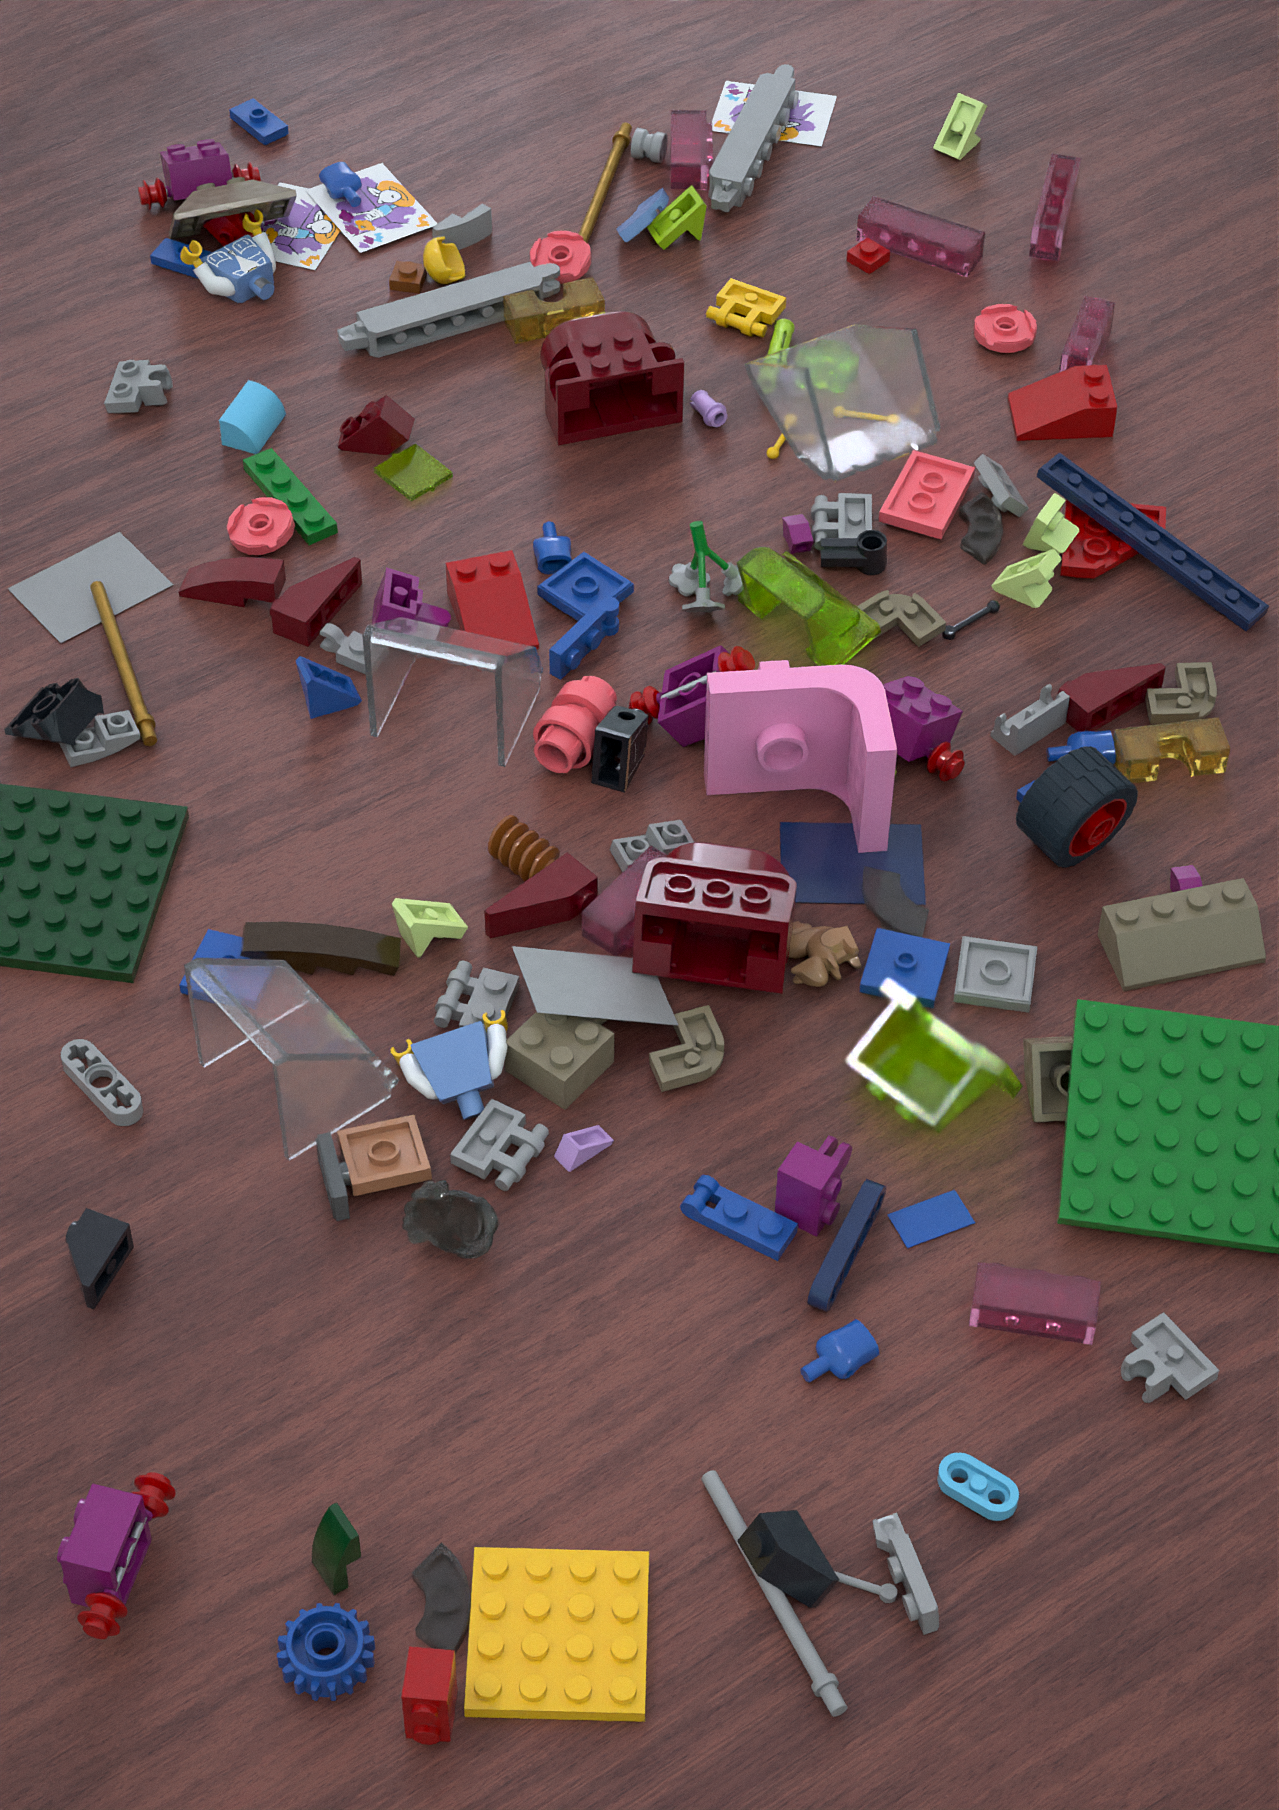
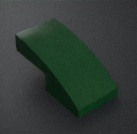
(334, 1548)

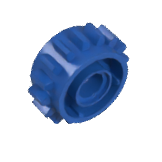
(331, 1673)

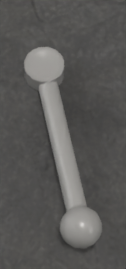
(887, 1592)

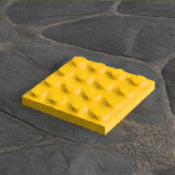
(558, 1634)

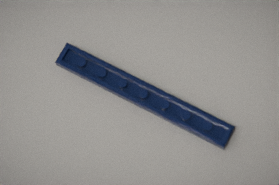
(1153, 541)

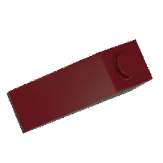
(315, 602)
(1107, 694)
(545, 899)

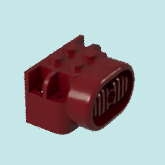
(609, 378)
(715, 917)

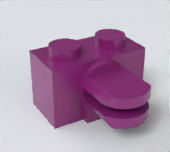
(400, 597)
(810, 1184)

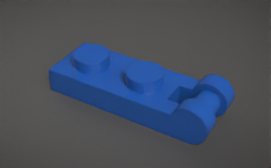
(584, 637)
(739, 1218)

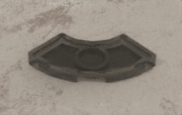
(984, 528)
(890, 904)
(446, 1600)

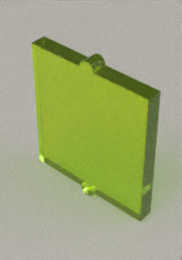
(413, 472)

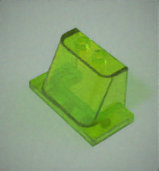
(831, 621)
(925, 1063)

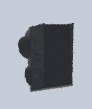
(57, 713)

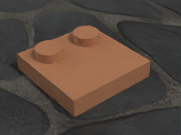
(384, 1155)

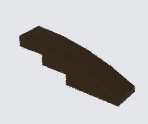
(321, 945)

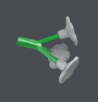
(693, 577)

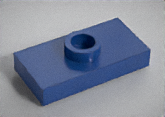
(259, 121)
(168, 256)

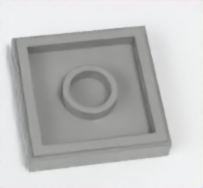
(995, 974)

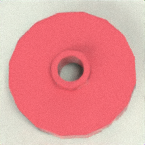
(566, 251)
(1005, 328)
(261, 526)

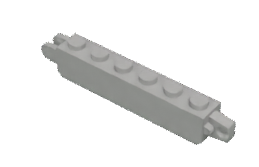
(752, 138)
(445, 310)

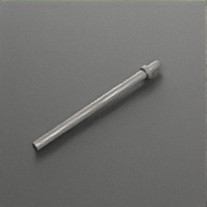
(824, 1683)

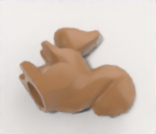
(825, 950)

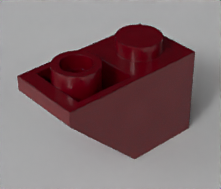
(377, 429)

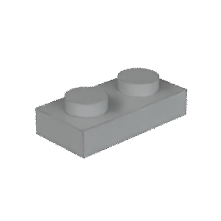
(996, 480)

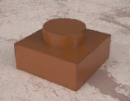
(407, 277)

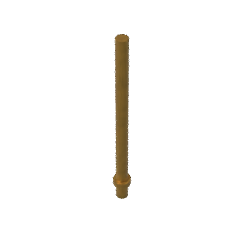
(620, 141)
(143, 720)

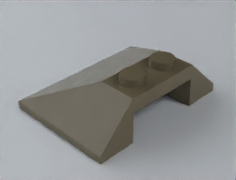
(230, 199)

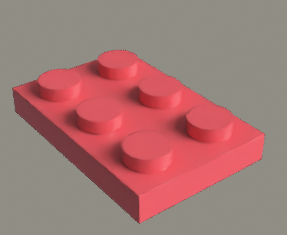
(927, 494)

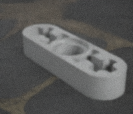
(104, 1097)

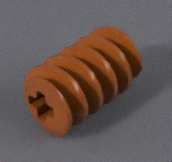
(520, 848)

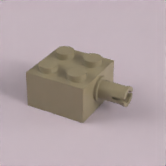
(559, 1055)

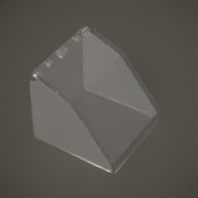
(850, 398)
(395, 643)
(318, 1062)

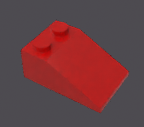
(1065, 406)
(491, 598)

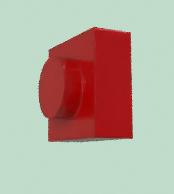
(868, 255)

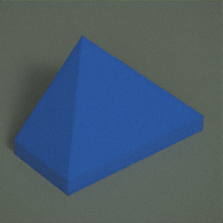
(325, 689)

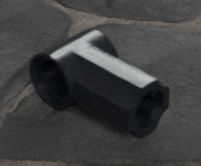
(865, 552)

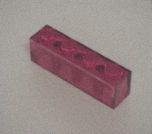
(1055, 207)
(921, 236)

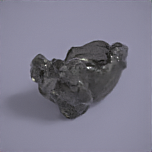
(450, 1220)

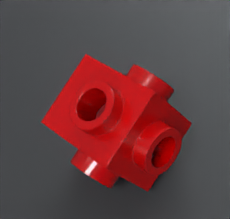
(229, 228)

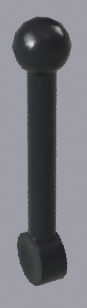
(950, 631)

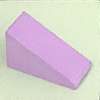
(581, 1146)

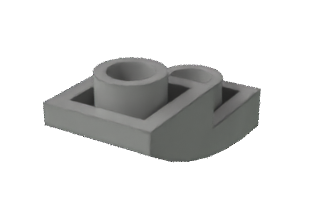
(466, 230)
(109, 735)
(662, 836)

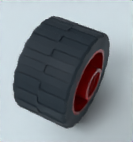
(1076, 806)

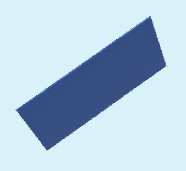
(931, 1218)

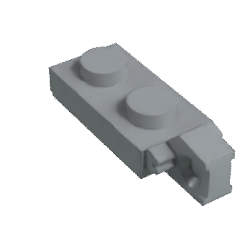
(907, 1569)

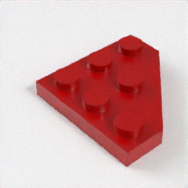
(1095, 547)

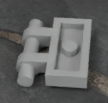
(852, 512)
(488, 994)
(489, 1138)

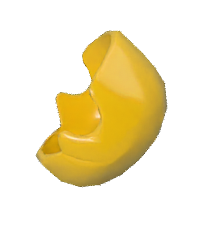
(443, 261)

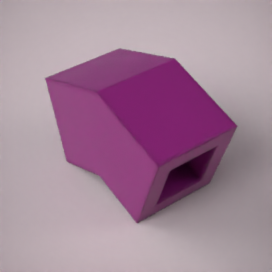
(797, 533)
(1184, 878)

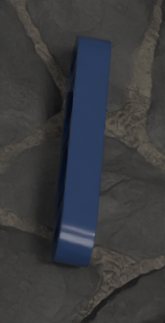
(846, 1245)

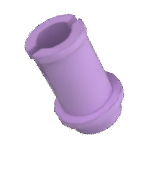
(713, 413)

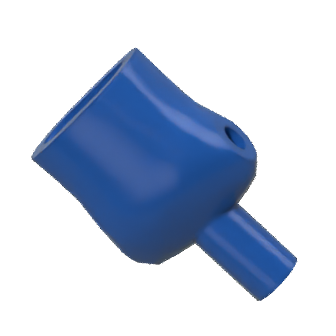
(341, 182)
(551, 550)
(1101, 740)
(842, 1352)

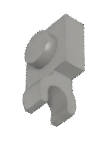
(348, 649)

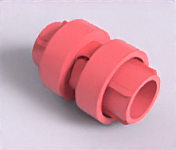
(568, 727)

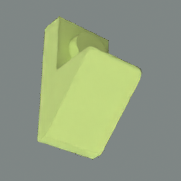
(959, 129)
(1051, 528)
(1028, 579)
(423, 920)

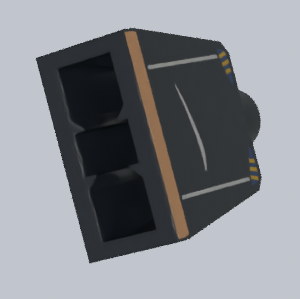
(620, 734)

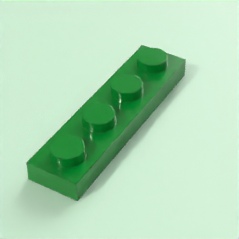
(279, 482)

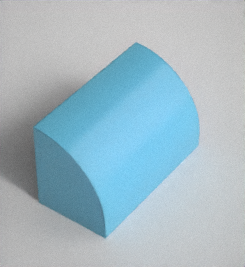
(251, 418)

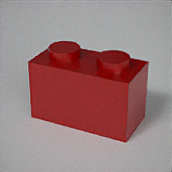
(429, 1695)

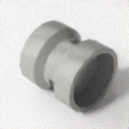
(649, 145)

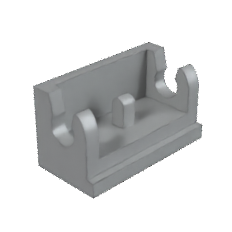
(1032, 722)

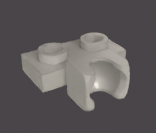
(136, 383)
(1167, 1359)

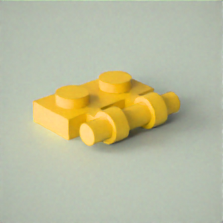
(747, 300)

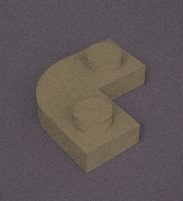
(911, 614)
(1189, 701)
(697, 1056)

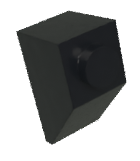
(97, 1252)
(788, 1556)

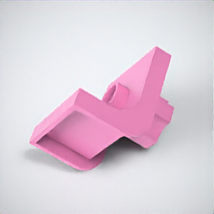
(804, 732)

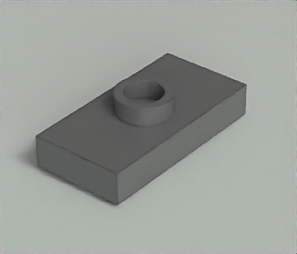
(334, 1176)

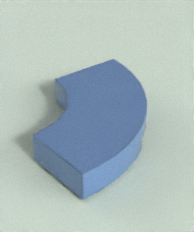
(643, 215)

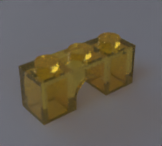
(534, 319)
(1196, 743)

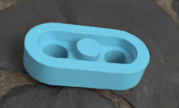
(979, 1486)

